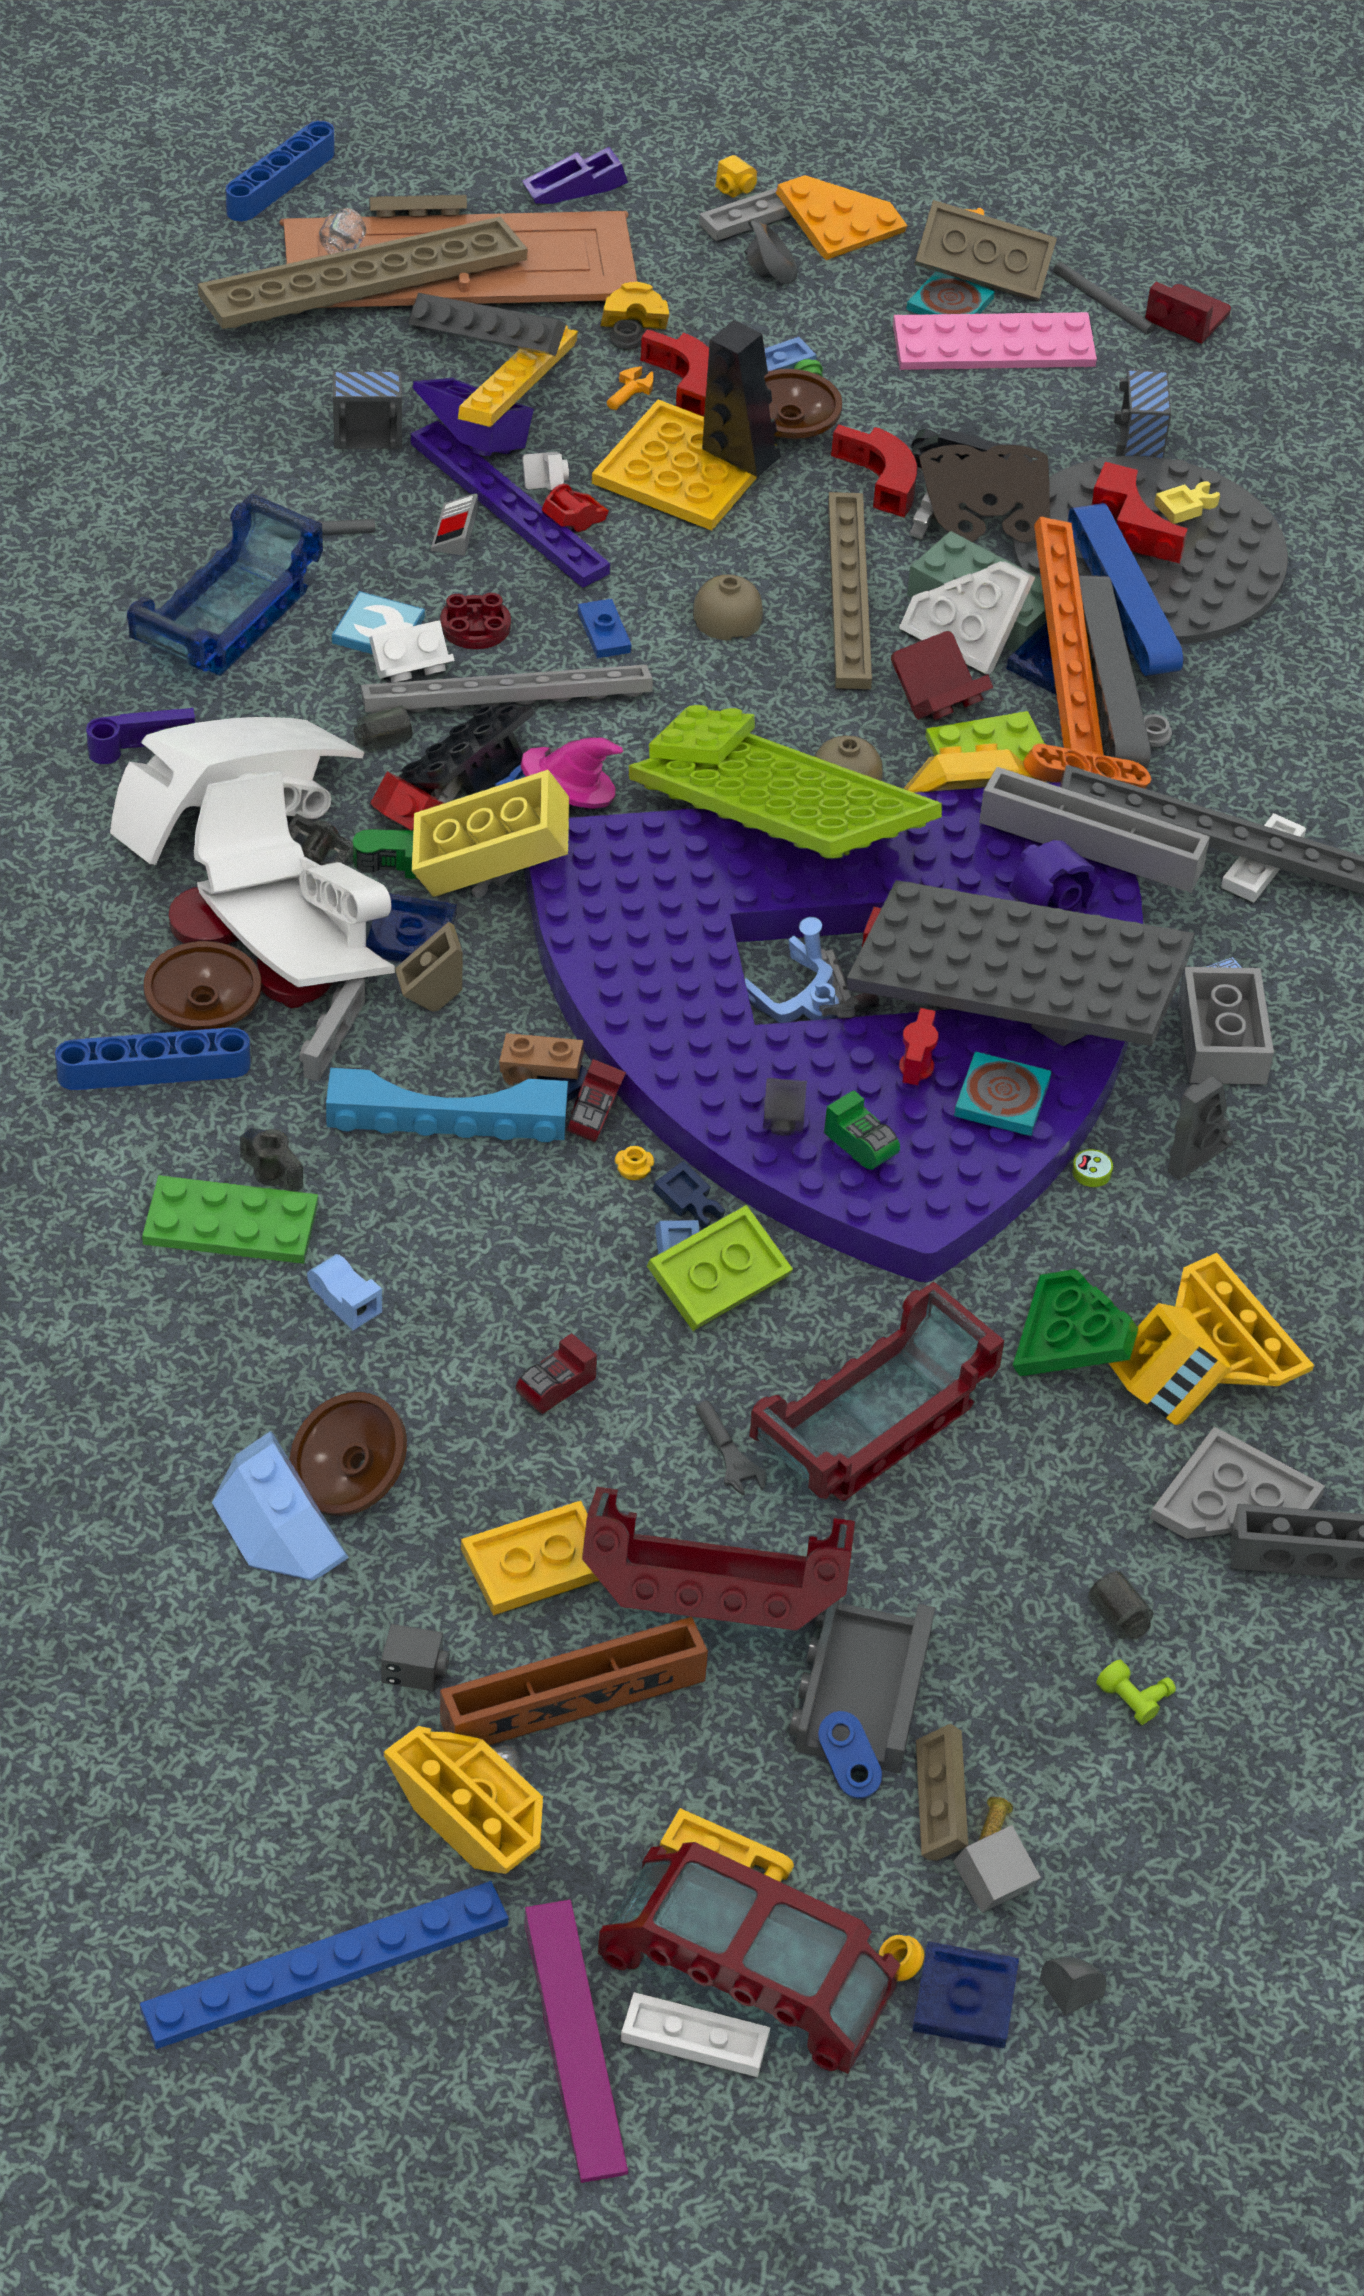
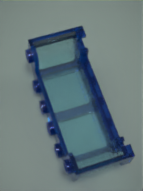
(237, 591)

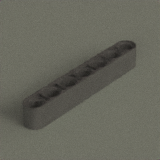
(1114, 684)

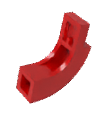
(685, 358)
(887, 458)

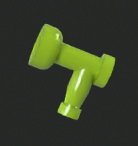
(1144, 1703)

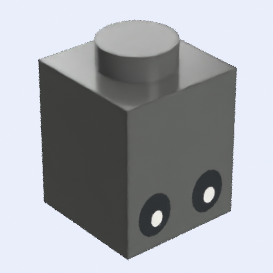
(413, 1657)

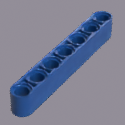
(1140, 614)

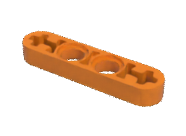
(1049, 762)

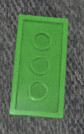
(230, 1219)

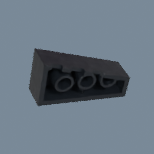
(738, 401)

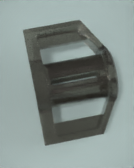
(322, 837)
(271, 1158)

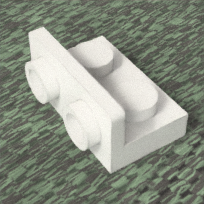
(410, 650)

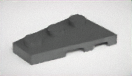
(1200, 1128)

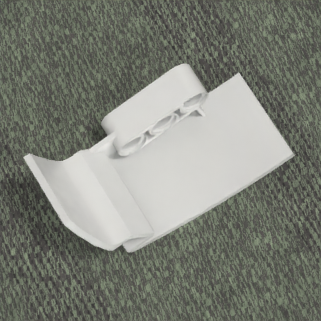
(214, 752)
(278, 903)

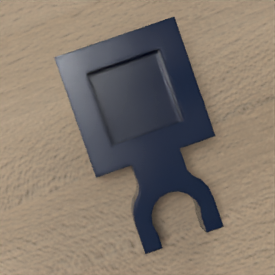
(686, 1191)

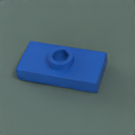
(604, 628)

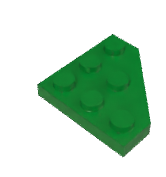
(1072, 1327)

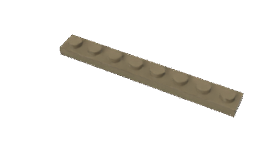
(849, 591)

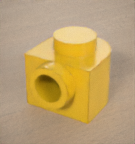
(735, 176)

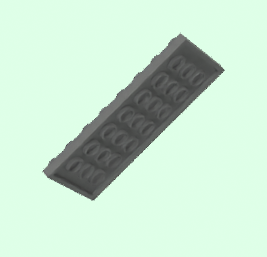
(1022, 962)

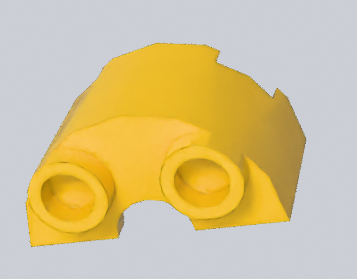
(636, 302)

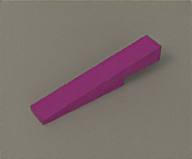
(575, 2040)

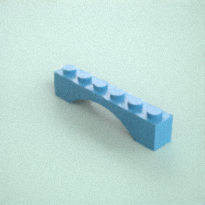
(367, 1101)

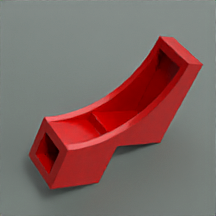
(1140, 526)

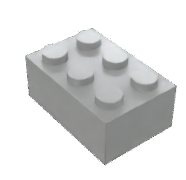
(1225, 1025)

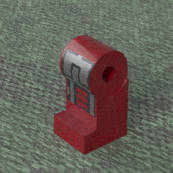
(594, 1100)
(558, 1375)

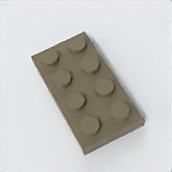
(985, 251)

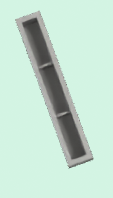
(1094, 829)

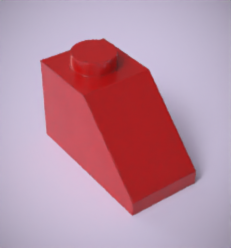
(401, 800)

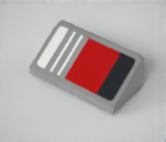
(456, 525)

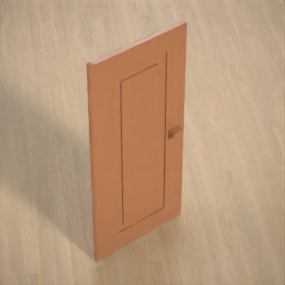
(567, 257)

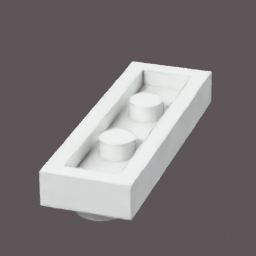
(1250, 877)
(695, 2034)

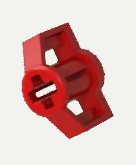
(573, 508)
(919, 1042)

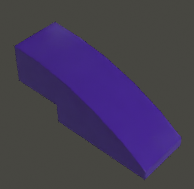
(576, 178)

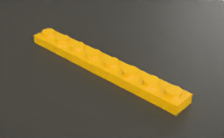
(511, 382)

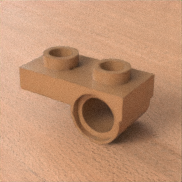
(535, 1056)

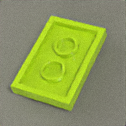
(1008, 731)
(702, 735)
(719, 1267)

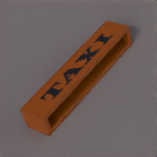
(576, 1683)

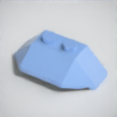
(275, 1514)

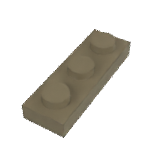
(417, 205)
(941, 1793)

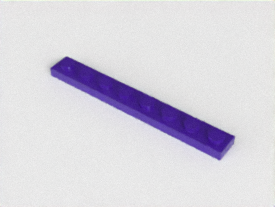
(510, 504)

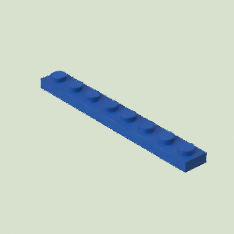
(323, 1964)

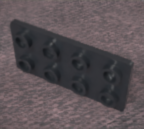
(476, 751)

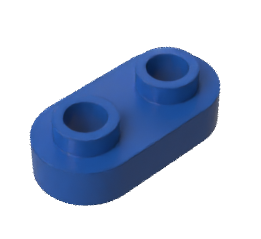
(849, 1754)

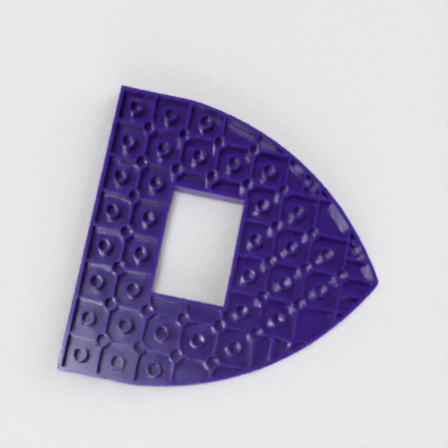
(651, 978)

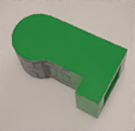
(384, 850)
(859, 1131)

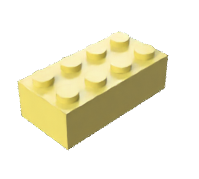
(490, 833)

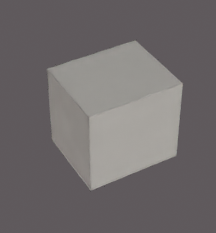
(996, 1869)

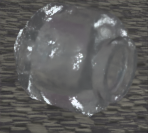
(342, 231)

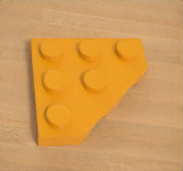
(838, 217)

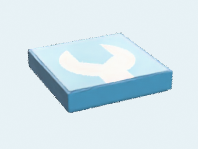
(373, 616)

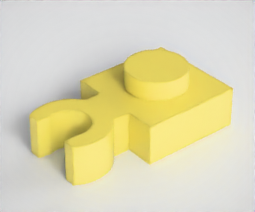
(1184, 504)

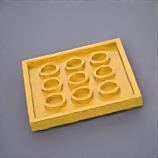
(668, 470)

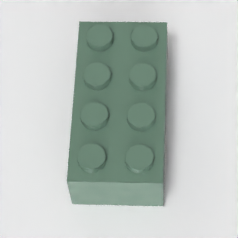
(957, 557)

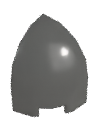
(1072, 1982)

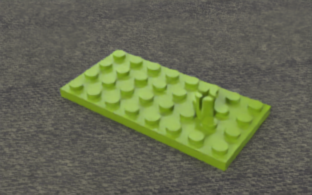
(791, 796)

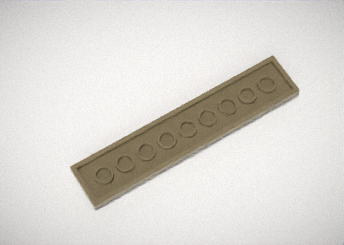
(361, 272)

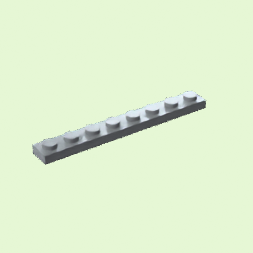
(518, 688)

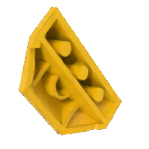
(964, 770)
(1239, 1326)
(469, 1797)

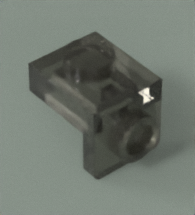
(784, 1106)

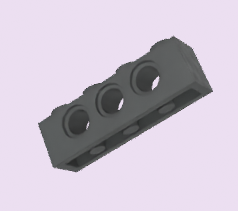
(1298, 1541)

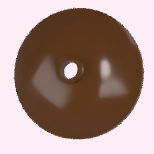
(802, 403)
(202, 986)
(337, 1440)

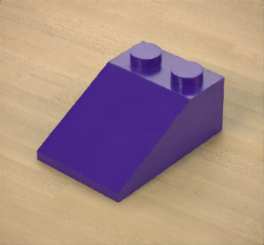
(504, 435)

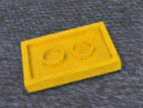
(530, 1558)

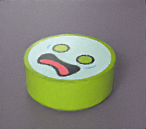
(1092, 1168)

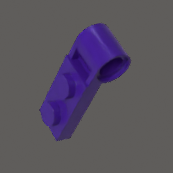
(111, 734)

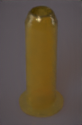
(996, 1815)

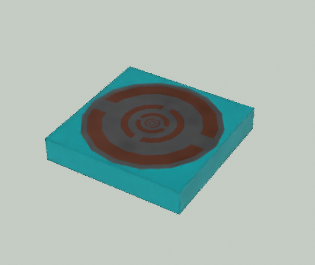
(949, 296)
(1002, 1093)

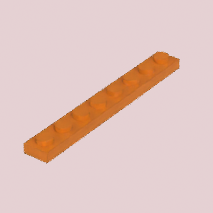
(1068, 636)

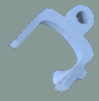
(816, 994)

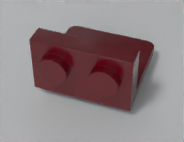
(1185, 311)
(937, 676)

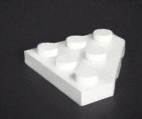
(975, 609)

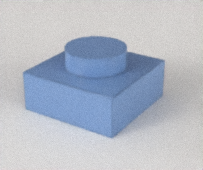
(673, 1232)

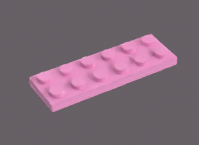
(994, 341)

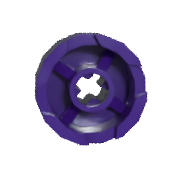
(1054, 877)

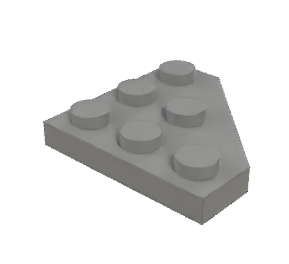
(1228, 1474)

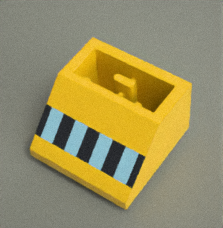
(1172, 1363)

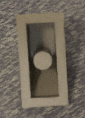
(433, 971)

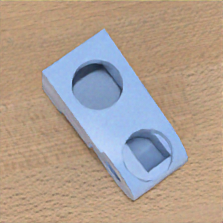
(345, 1291)

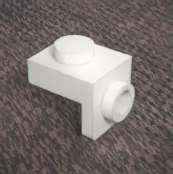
(544, 470)

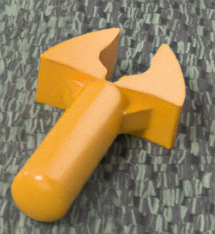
(631, 386)

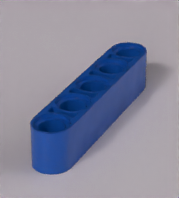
(280, 171)
(153, 1058)

